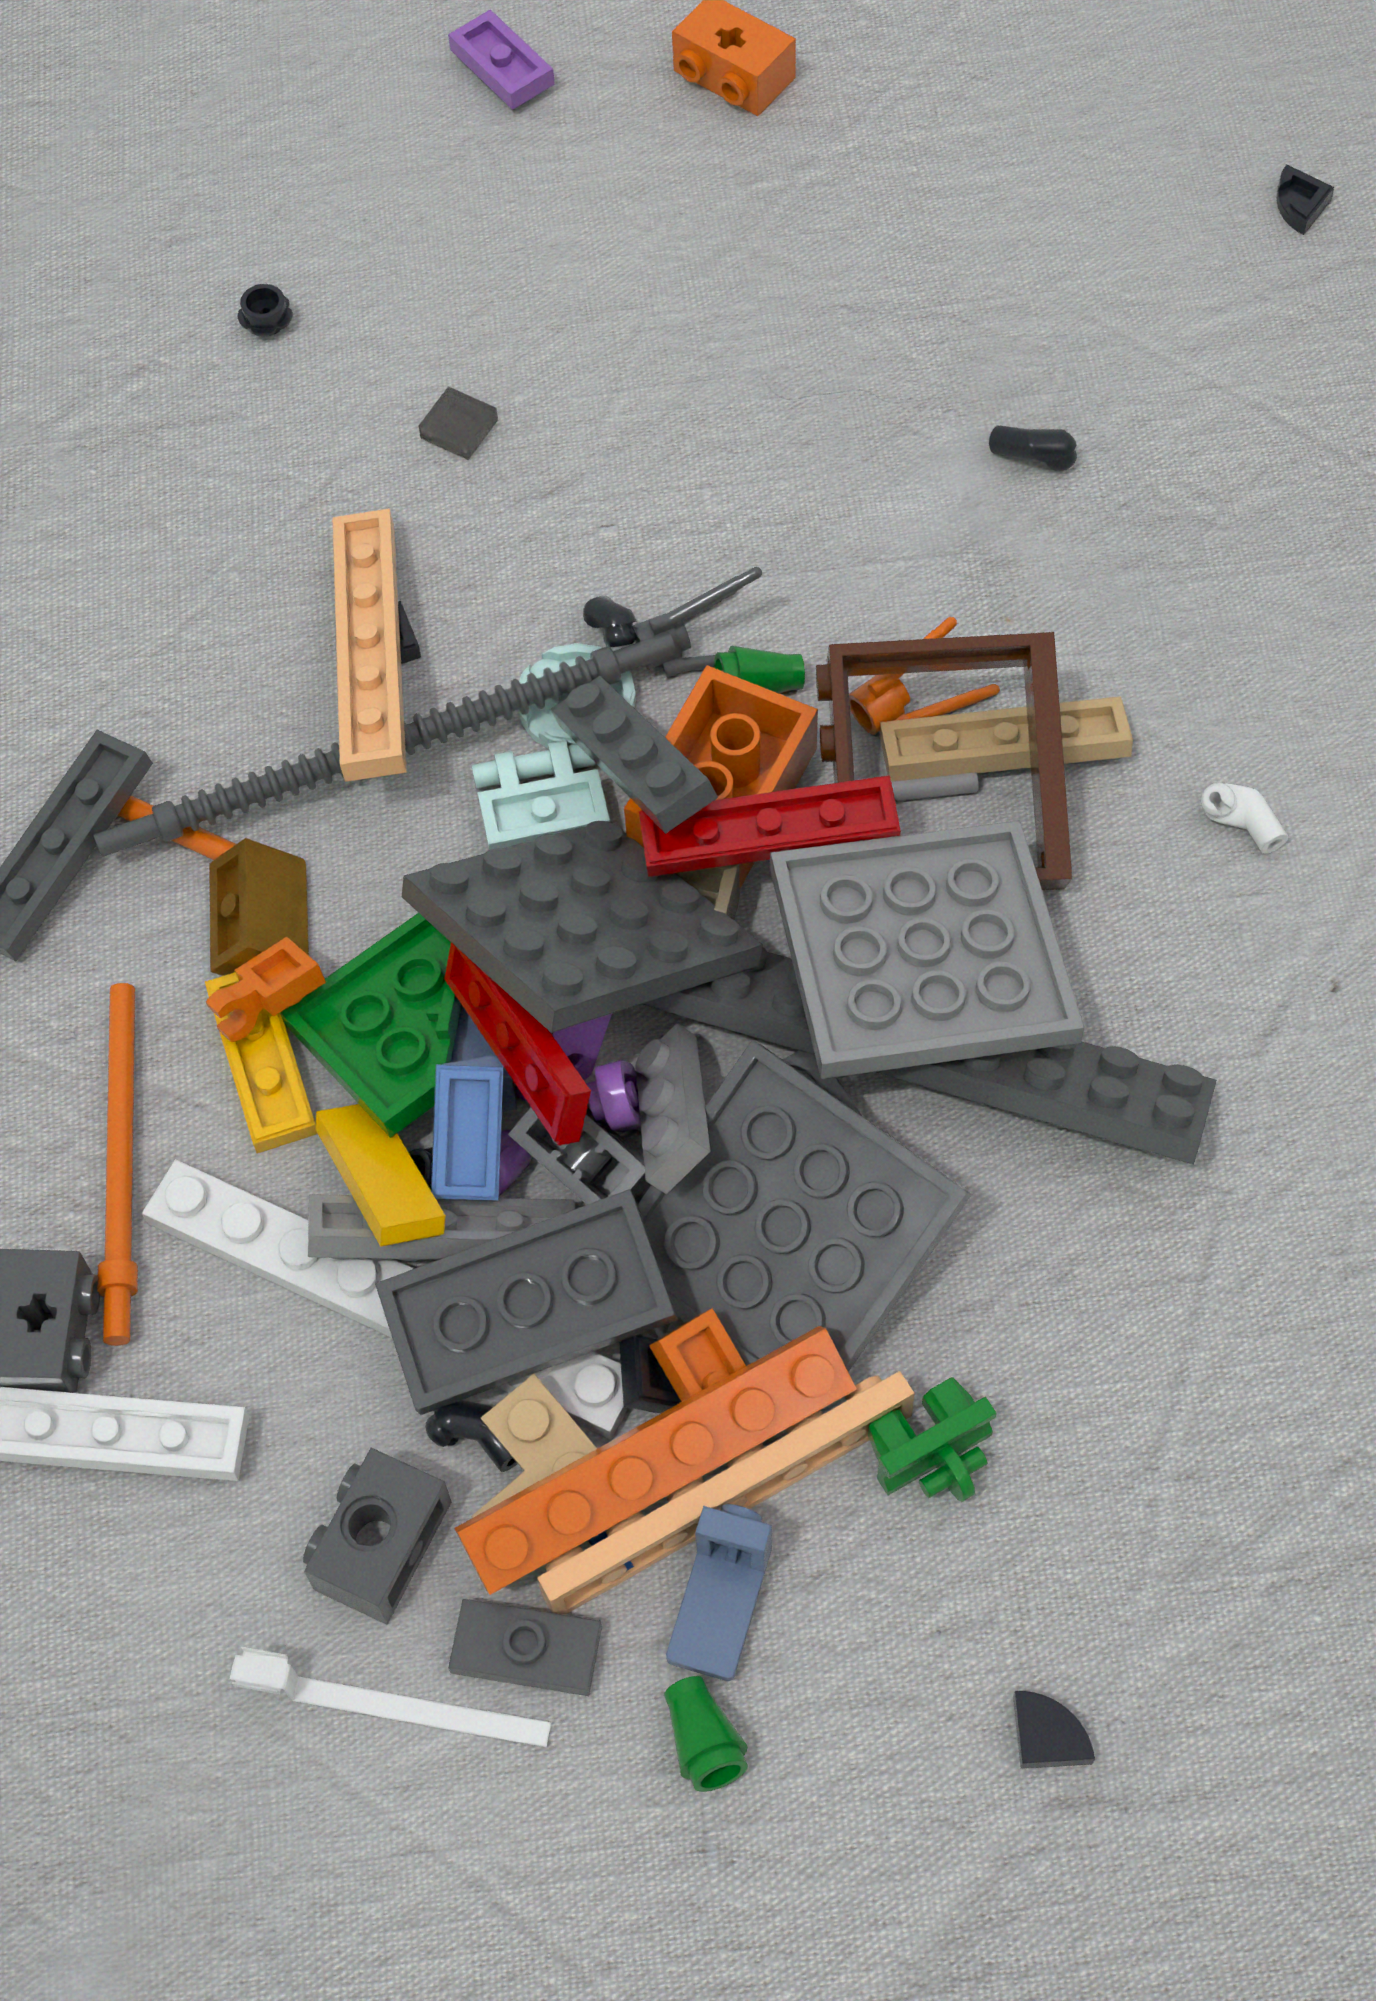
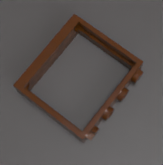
(1029, 650)

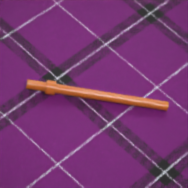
(117, 1272)

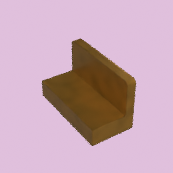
(255, 903)

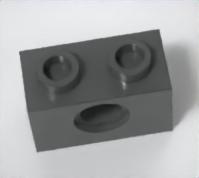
(376, 1575)

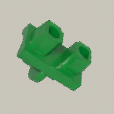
(958, 1427)

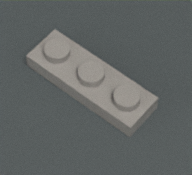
(671, 1108)

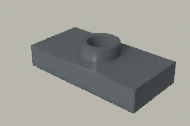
(525, 1647)

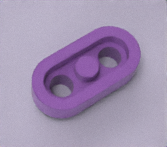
(615, 1096)

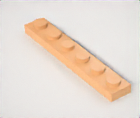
(368, 646)
(748, 1481)

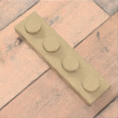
(1000, 739)

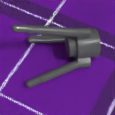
(673, 623)

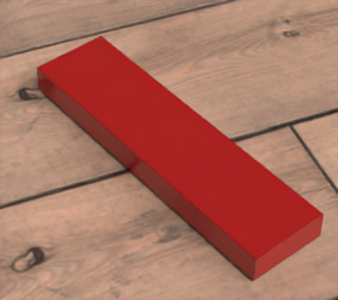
(757, 824)
(523, 1048)

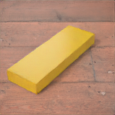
(267, 1079)
(380, 1176)

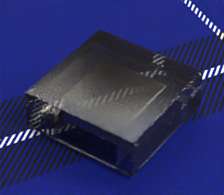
(458, 423)

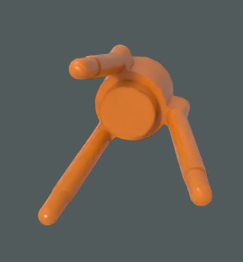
(886, 696)

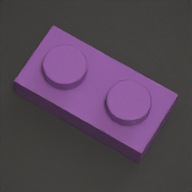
(501, 59)

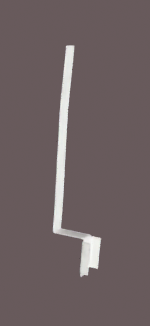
(271, 1673)

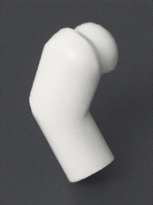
(1244, 809)

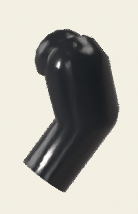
(1042, 445)
(613, 618)
(464, 1421)

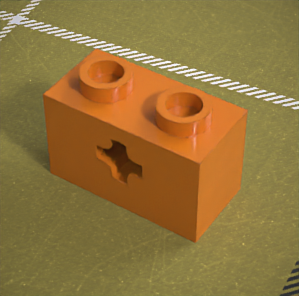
(734, 55)

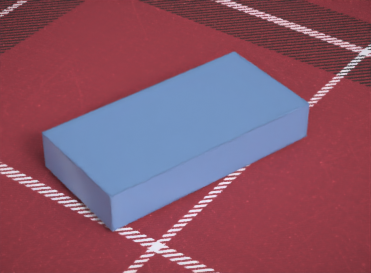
(467, 1132)

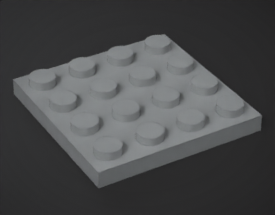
(923, 949)

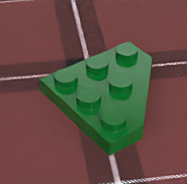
(385, 1023)

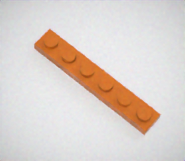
(654, 1459)

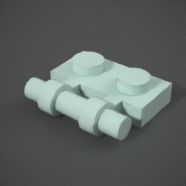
(539, 807)

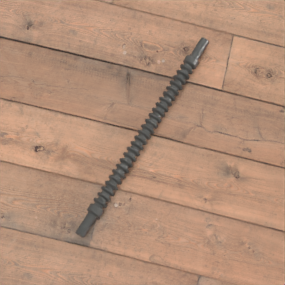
(170, 820)

